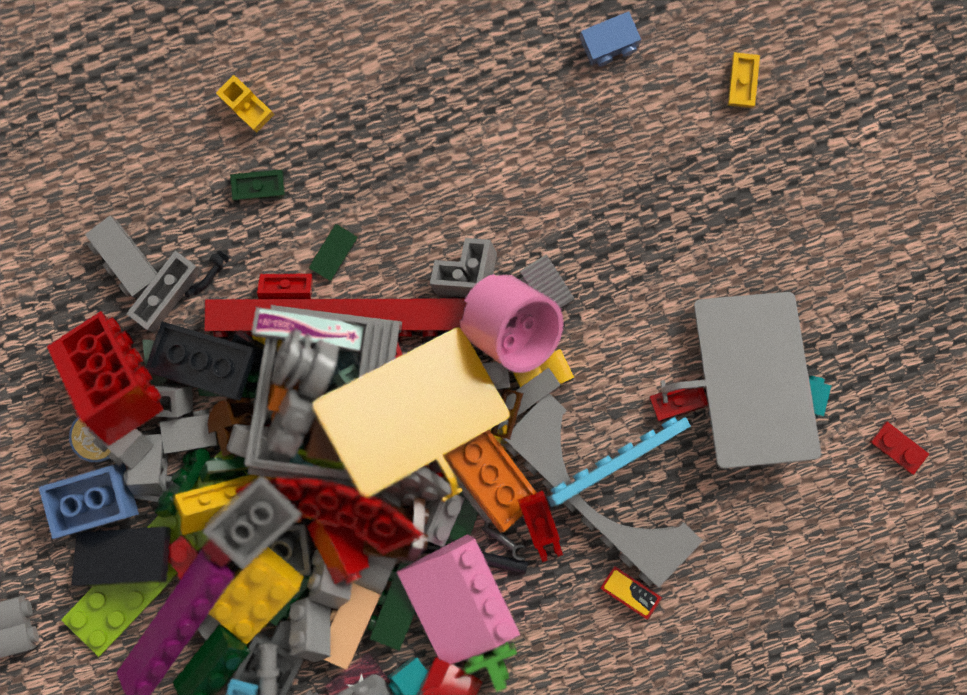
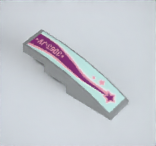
(279, 323)

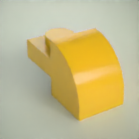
(244, 103)

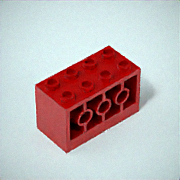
(105, 378)

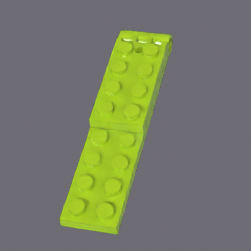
(112, 608)

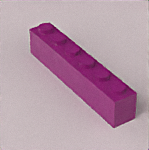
(173, 626)

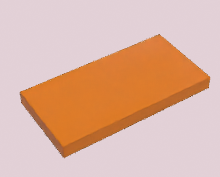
(490, 478)

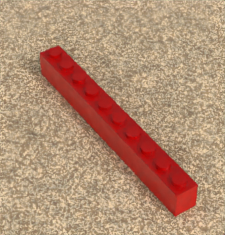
(416, 315)

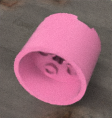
(512, 322)

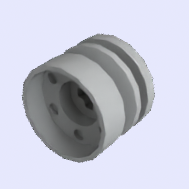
(310, 366)

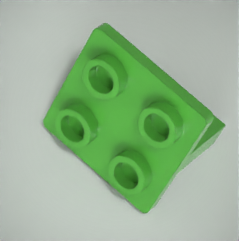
(491, 660)

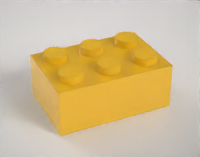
(256, 595)

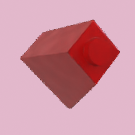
(340, 551)

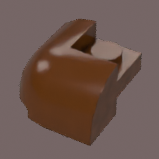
(226, 415)

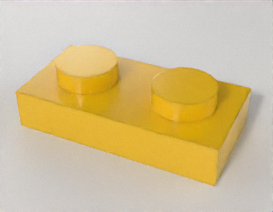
(743, 80)

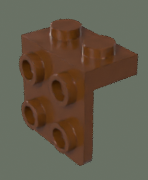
(419, 517)

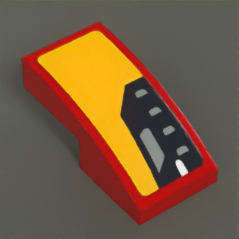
(631, 593)

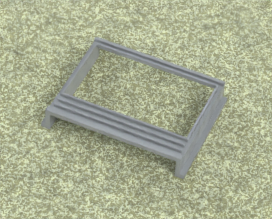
(378, 350)

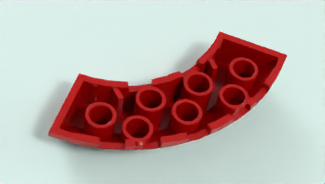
(344, 505)

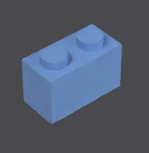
(610, 39)

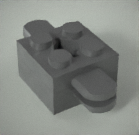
(288, 665)

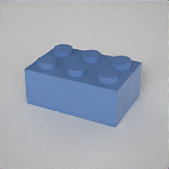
(87, 501)

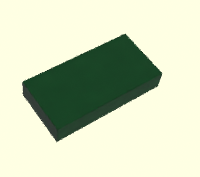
(333, 252)

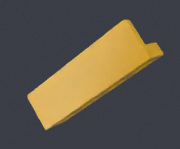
(203, 503)

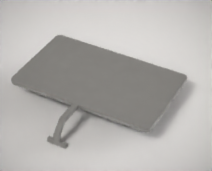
(755, 380)

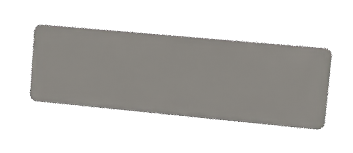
(533, 392)

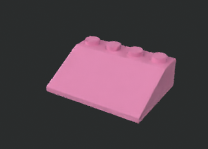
(458, 601)

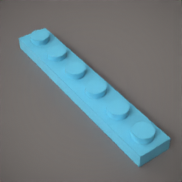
(607, 465)

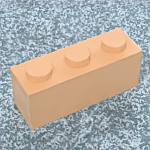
(349, 624)

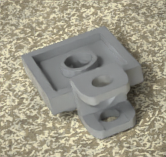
(419, 484)

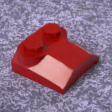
(448, 680)

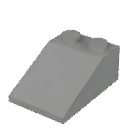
(251, 521)

